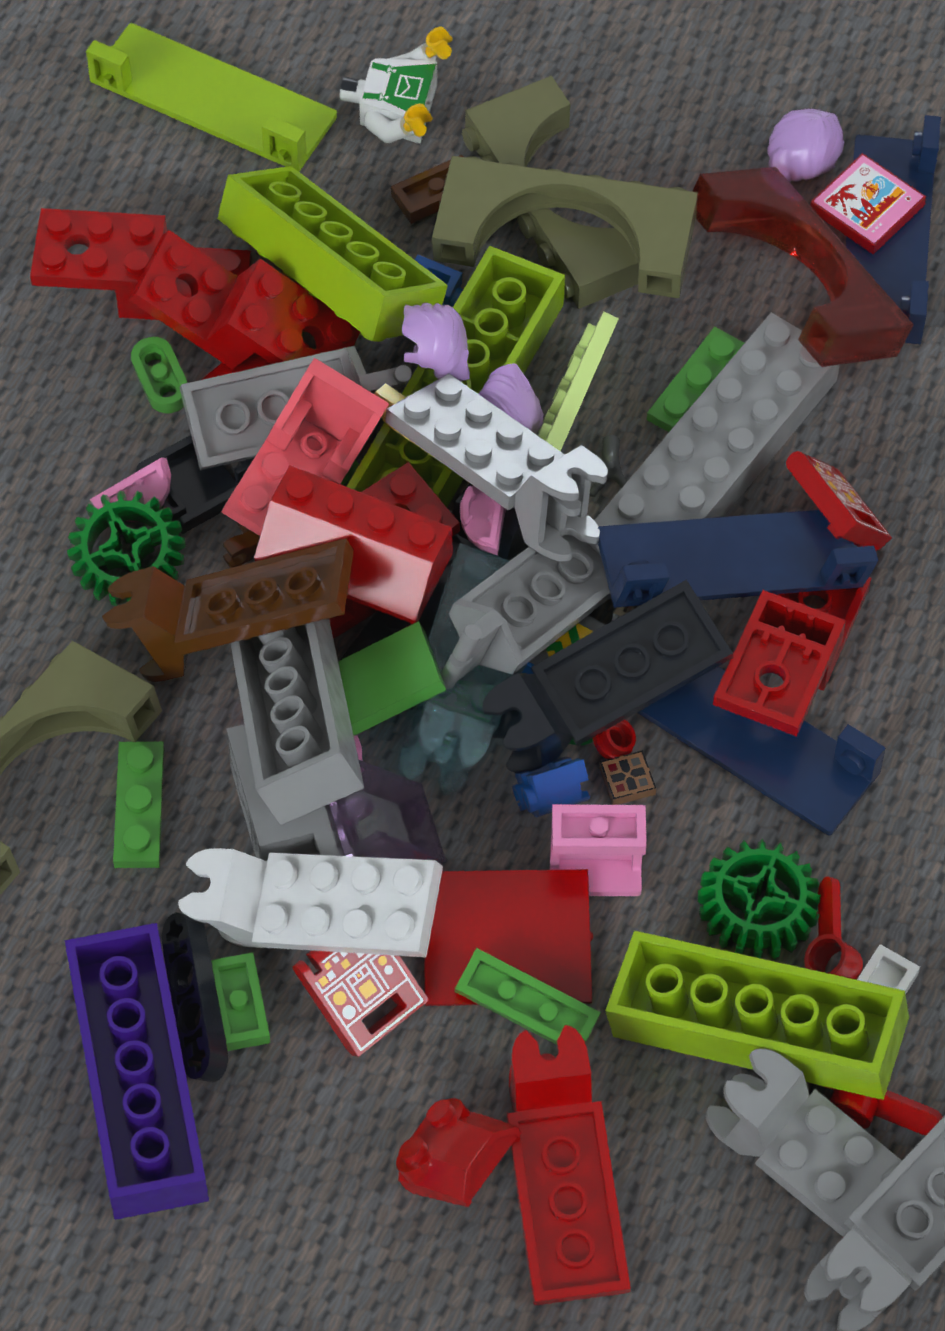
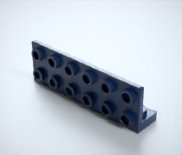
(903, 259)
(731, 557)
(802, 773)

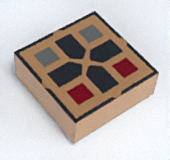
(627, 778)

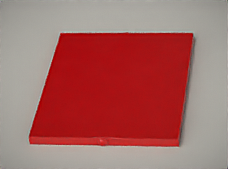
(518, 916)

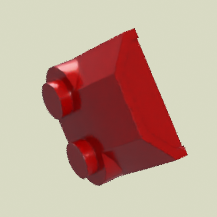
(453, 1152)

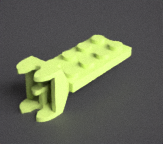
(576, 381)

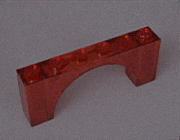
(763, 205)

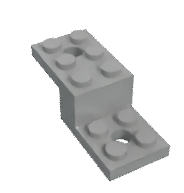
(304, 835)

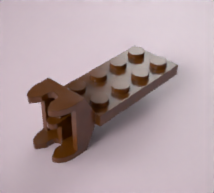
(229, 603)

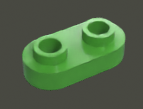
(161, 377)

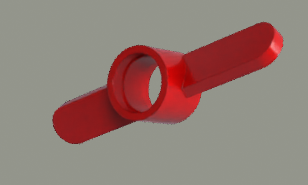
(829, 936)
(893, 1109)

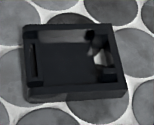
(194, 492)

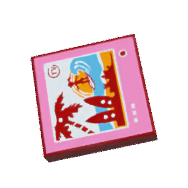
(868, 203)

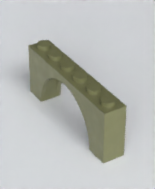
(511, 130)
(488, 194)
(74, 696)

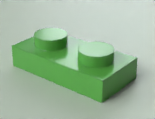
(240, 1001)

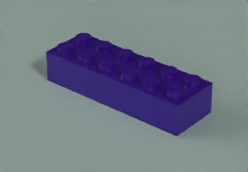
(136, 1072)

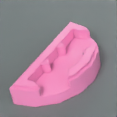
(151, 481)
(482, 520)

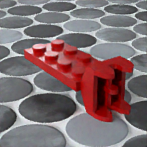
(564, 1174)

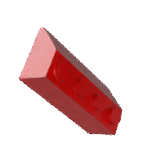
(395, 550)

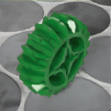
(141, 541)
(727, 881)

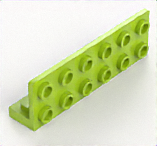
(211, 95)

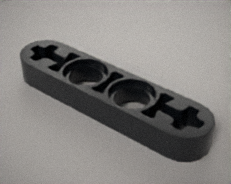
(202, 1047)

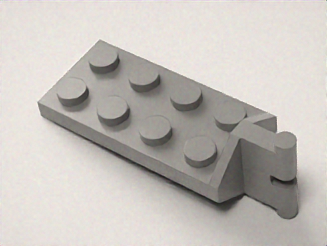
(237, 410)
(524, 609)

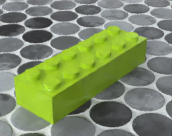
(327, 250)
(732, 1003)

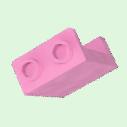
(604, 841)

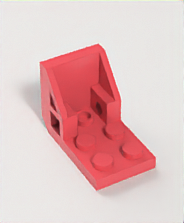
(316, 432)

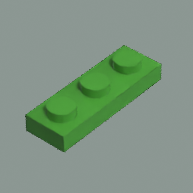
(693, 378)
(139, 805)
(523, 998)

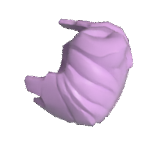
(805, 144)
(439, 339)
(513, 394)

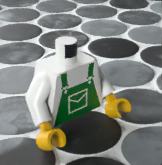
(399, 90)

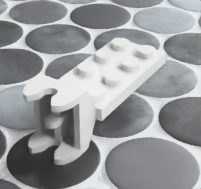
(317, 901)

